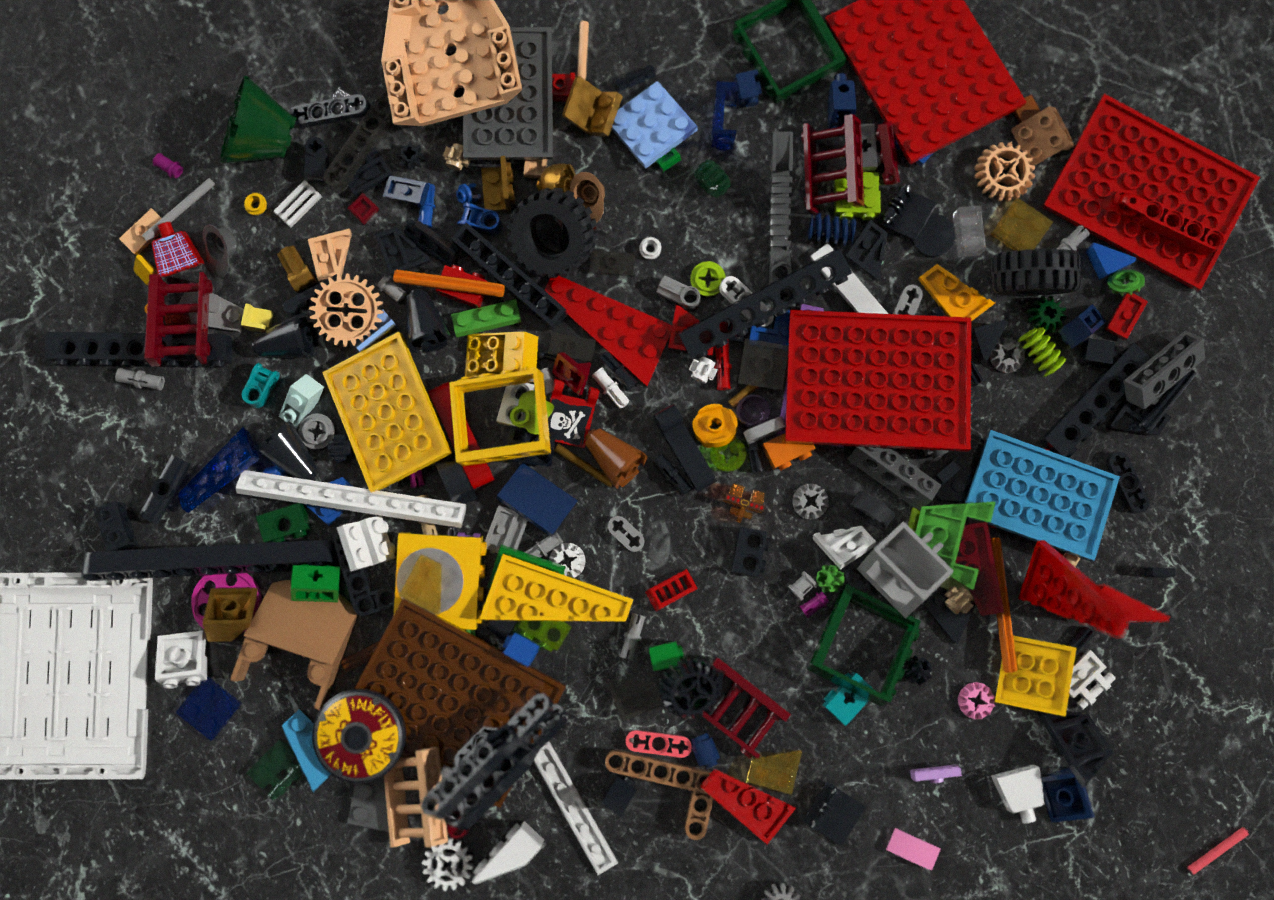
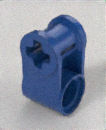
(478, 217)

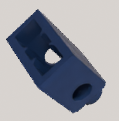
(840, 100)

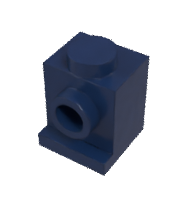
(748, 88)

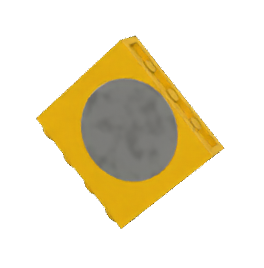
(459, 573)

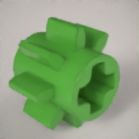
(830, 578)

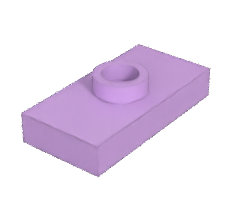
(935, 774)

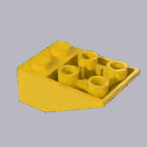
(500, 352)

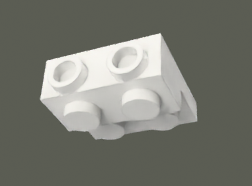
(366, 543)
(181, 659)

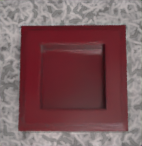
(363, 208)

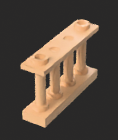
(429, 775)

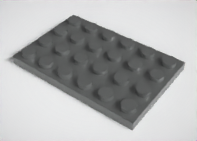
(525, 123)

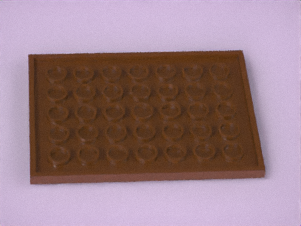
(449, 682)

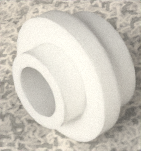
(650, 241)

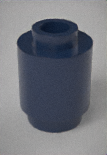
(705, 751)

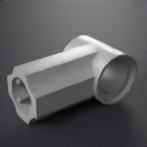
(677, 292)

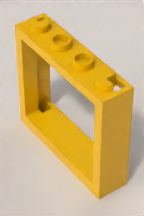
(487, 381)

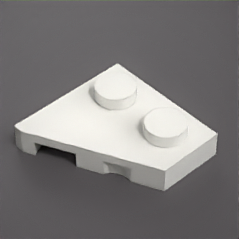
(845, 545)

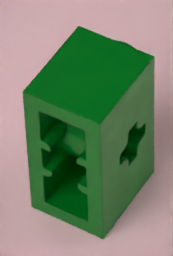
(315, 583)
(665, 655)

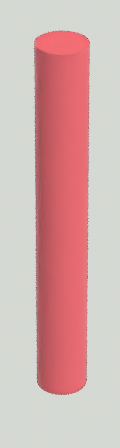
(1218, 850)

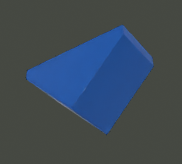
(1107, 261)

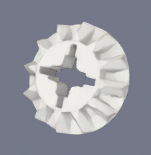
(572, 551)

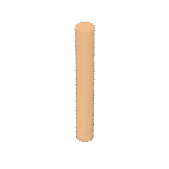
(582, 54)

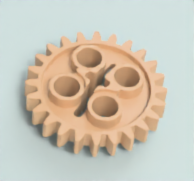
(345, 330)

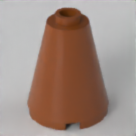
(615, 456)

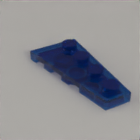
(220, 470)

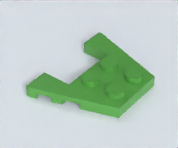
(947, 526)

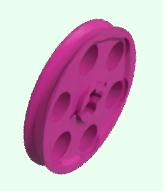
(200, 596)

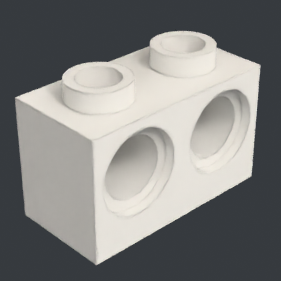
(510, 401)

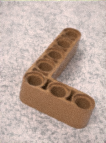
(669, 778)

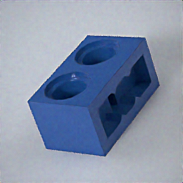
(521, 648)

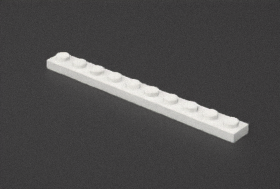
(351, 498)

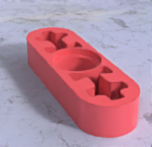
(676, 740)

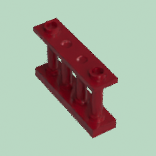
(852, 172)
(157, 309)
(757, 698)

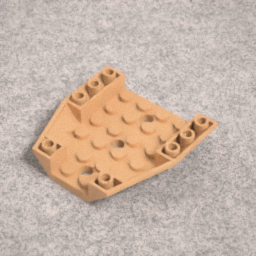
(422, 75)

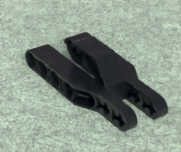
(487, 759)

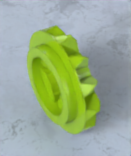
(700, 271)

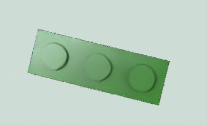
(486, 318)

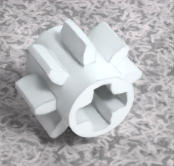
(703, 370)

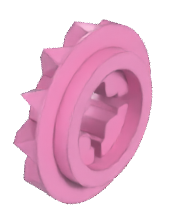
(967, 707)

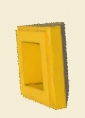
(143, 268)

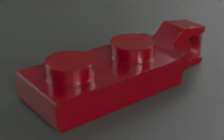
(888, 154)

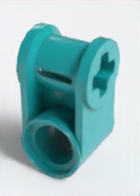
(260, 384)

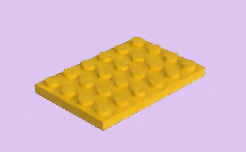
(386, 412)

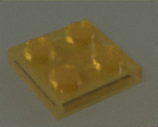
(1021, 226)

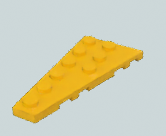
(538, 594)

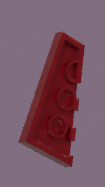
(977, 552)

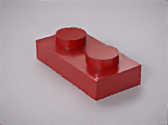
(1126, 316)

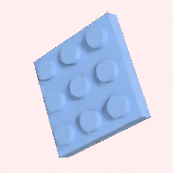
(652, 124)

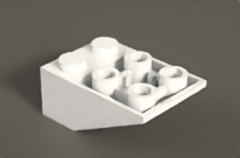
(514, 853)

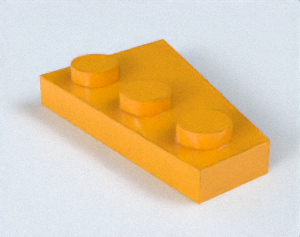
(953, 295)

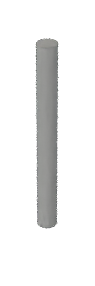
(180, 208)

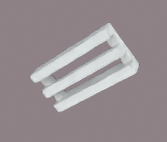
(291, 198)

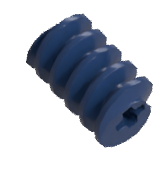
(832, 229)

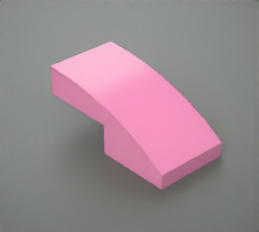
(913, 849)

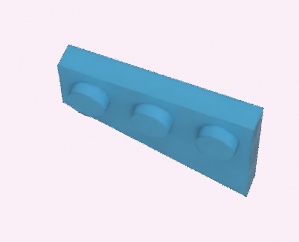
(299, 735)

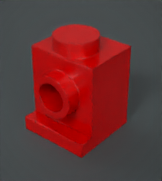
(562, 93)

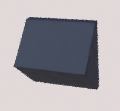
(1065, 797)

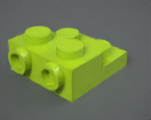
(872, 199)

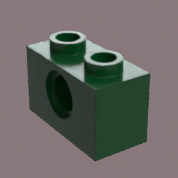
(270, 523)

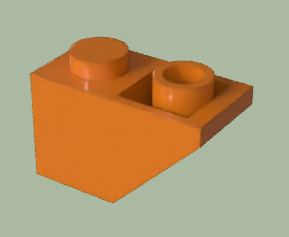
(781, 453)

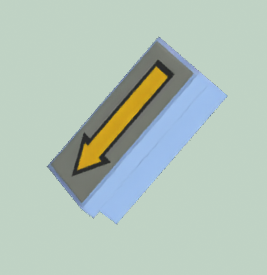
(385, 328)

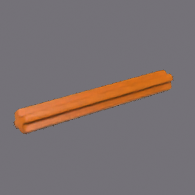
(448, 283)

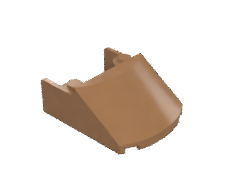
(301, 627)

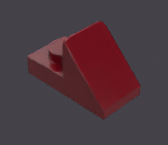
(571, 372)

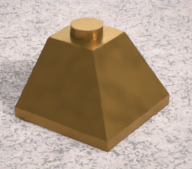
(228, 613)

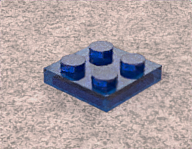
(209, 708)

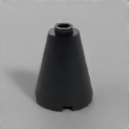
(424, 324)
(288, 339)
(288, 452)

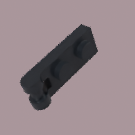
(301, 301)

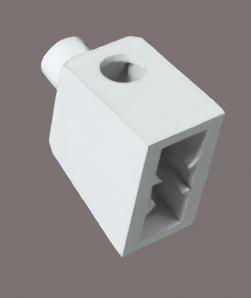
(1021, 790)

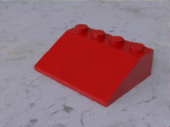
(1136, 609)

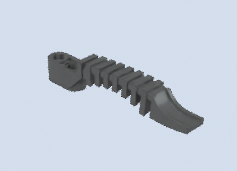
(779, 209)

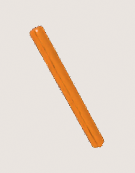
(1004, 618)

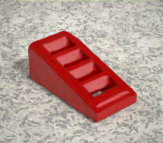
(655, 601)

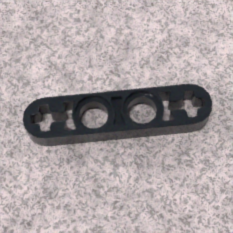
(328, 110)

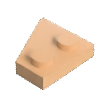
(330, 253)

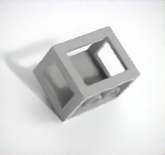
(905, 568)

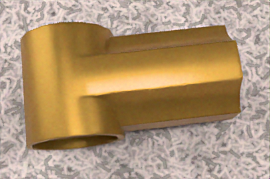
(298, 273)

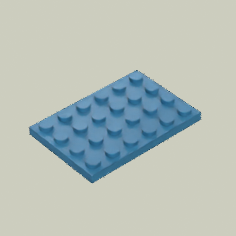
(1043, 495)

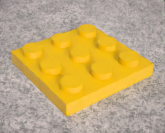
(1041, 677)

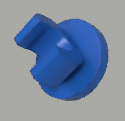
(464, 194)

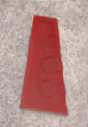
(751, 806)

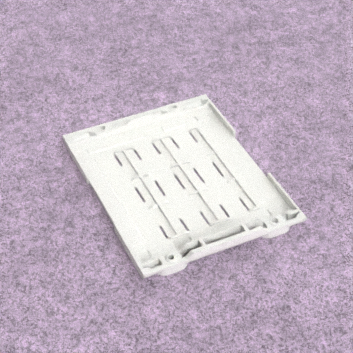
(122, 701)

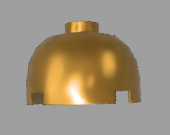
(556, 177)

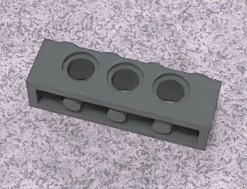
(1164, 369)
(896, 474)

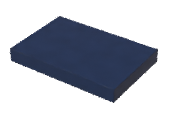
(536, 499)

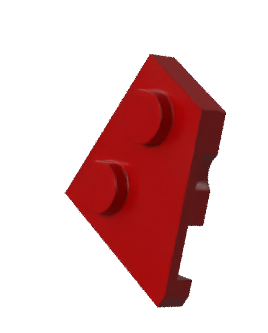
(682, 320)

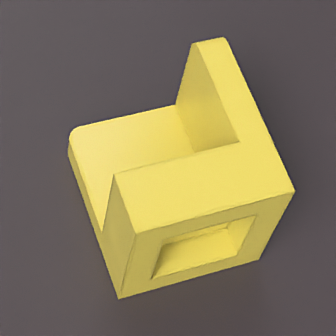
(256, 318)

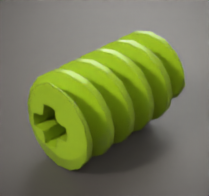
(1043, 350)

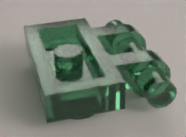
(271, 764)

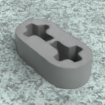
(902, 302)
(765, 430)
(622, 537)

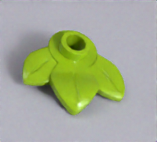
(527, 405)

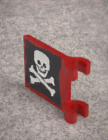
(571, 415)

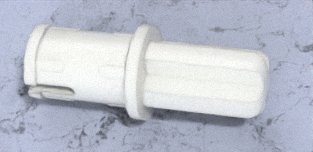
(610, 388)

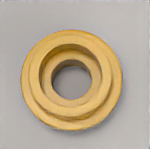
(251, 199)

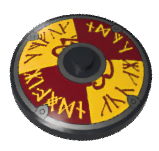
(359, 735)

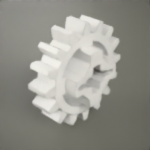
(453, 871)

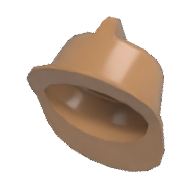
(591, 191)

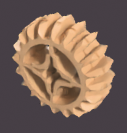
(1017, 158)

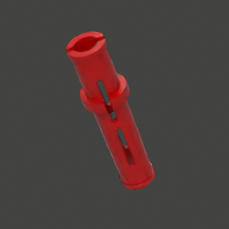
(723, 382)

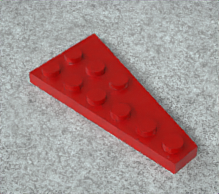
(621, 330)
(1069, 593)

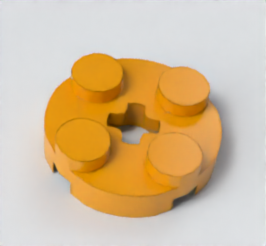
(715, 437)

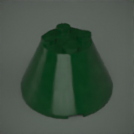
(257, 127)

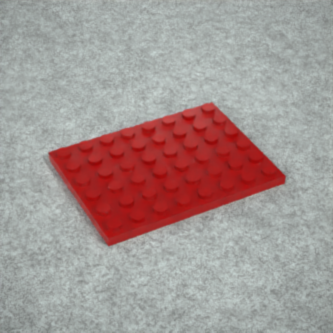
(925, 69)
(1137, 155)
(879, 380)

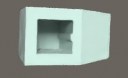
(301, 400)

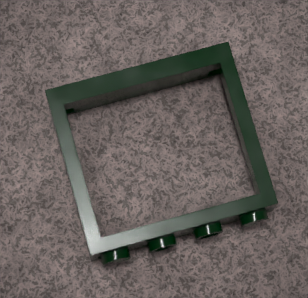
(818, 28)
(903, 653)

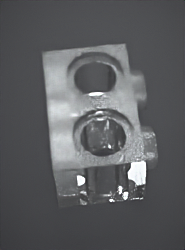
(969, 231)

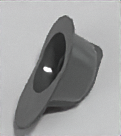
(219, 247)

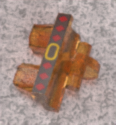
(734, 497)

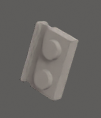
(505, 529)

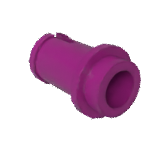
(172, 168)
(814, 604)

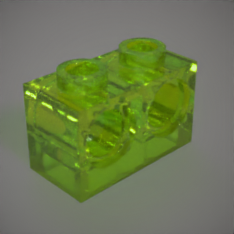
(542, 633)

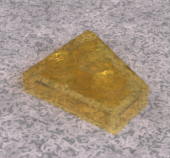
(424, 584)
(775, 771)

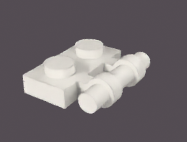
(1084, 672)

